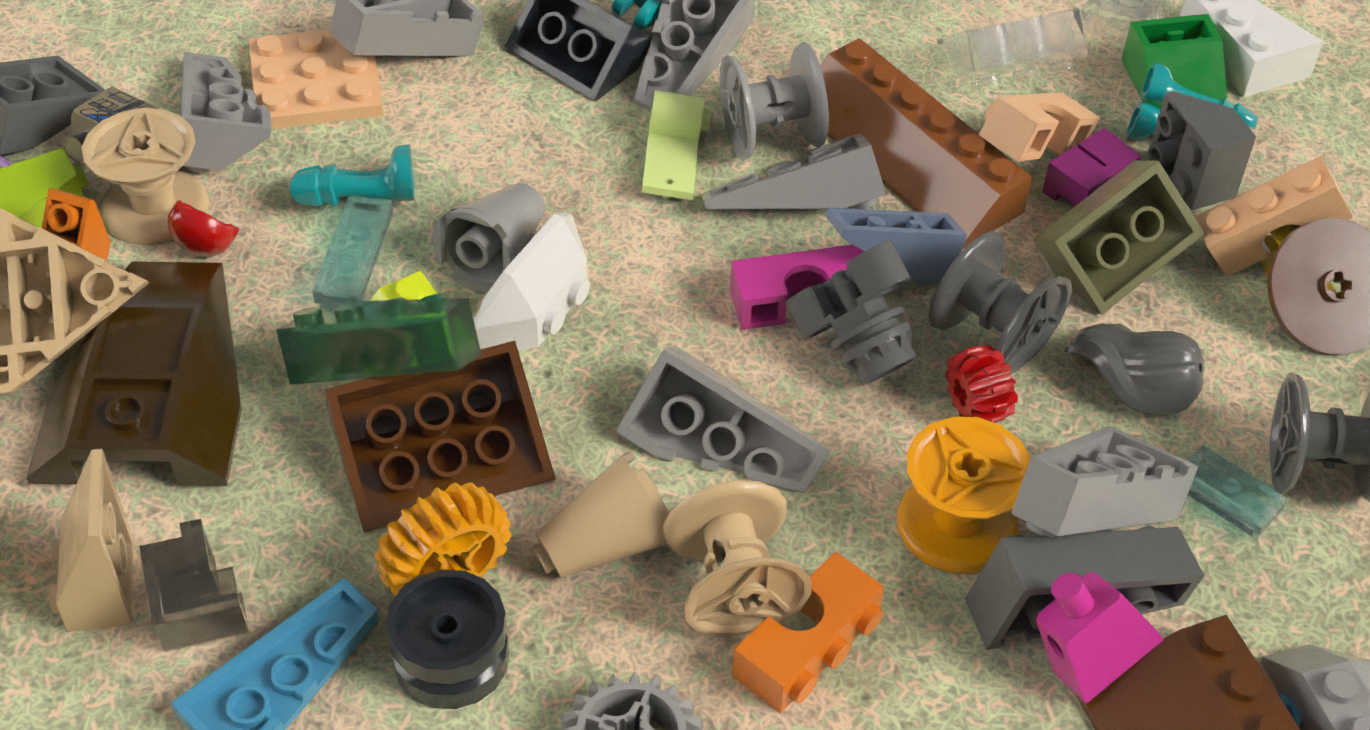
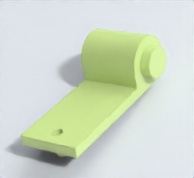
(674, 144)

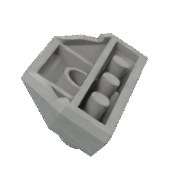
(1325, 686)

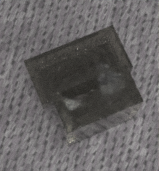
(188, 594)

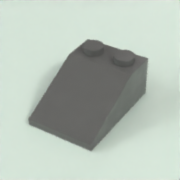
(39, 100)

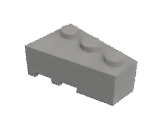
(407, 27)

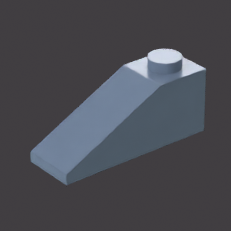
(923, 239)

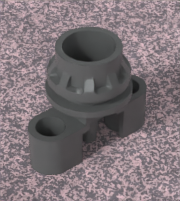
(858, 313)

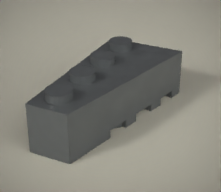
(1144, 564)

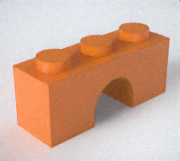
(785, 662)

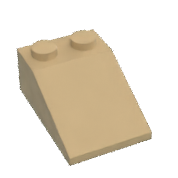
(93, 554)

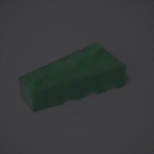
(378, 339)

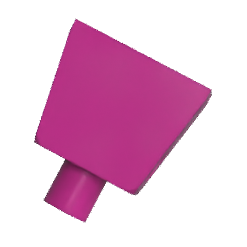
(1092, 633)

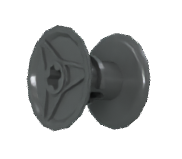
(976, 287)
(1316, 436)

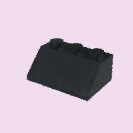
(579, 43)

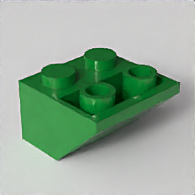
(1185, 46)

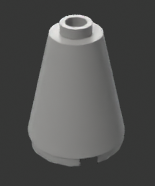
(487, 234)

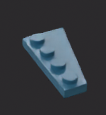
(283, 669)

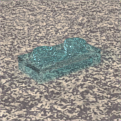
(1234, 493)

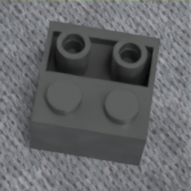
(1201, 148)

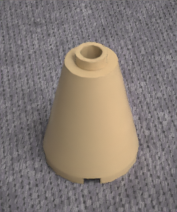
(605, 522)

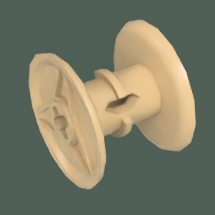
(143, 158)
(733, 525)

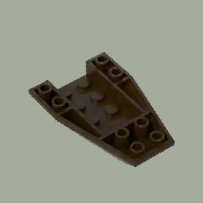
(150, 383)

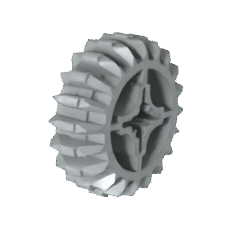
(631, 707)

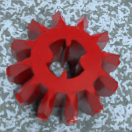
(981, 384)

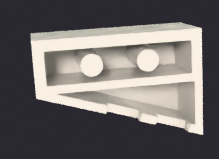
(1258, 44)

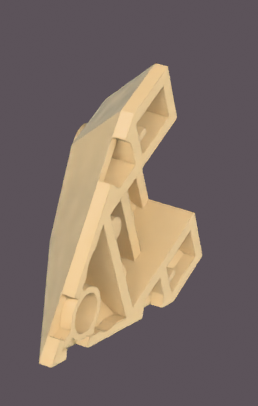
(50, 297)

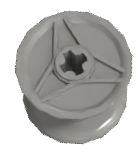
(774, 101)

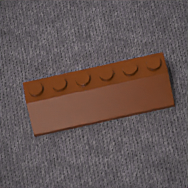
(920, 144)

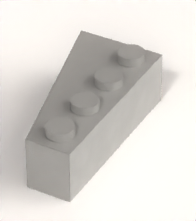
(1102, 485)

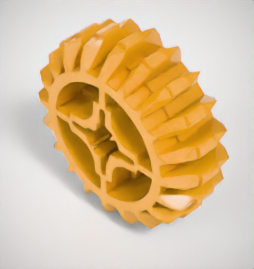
(445, 531)

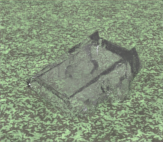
(1112, 18)

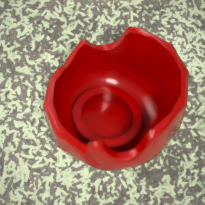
(198, 231)

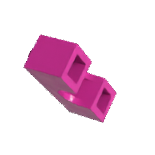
(765, 283)

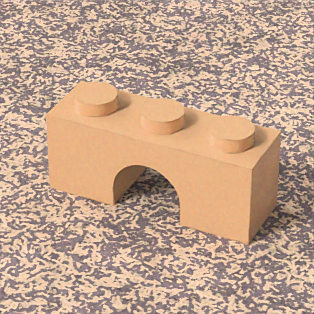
(1031, 122)
(1297, 197)

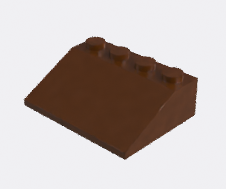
(438, 429)
(1192, 682)

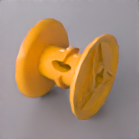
(961, 492)

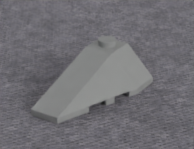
(690, 44)
(220, 111)
(832, 177)
(708, 419)

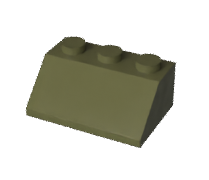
(1120, 234)

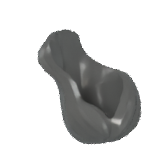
(1145, 369)

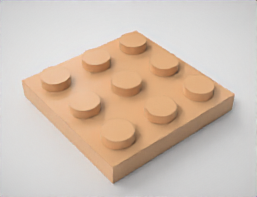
(313, 79)

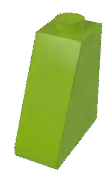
(27, 183)

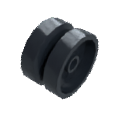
(448, 638)

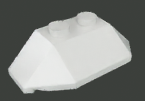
(536, 288)

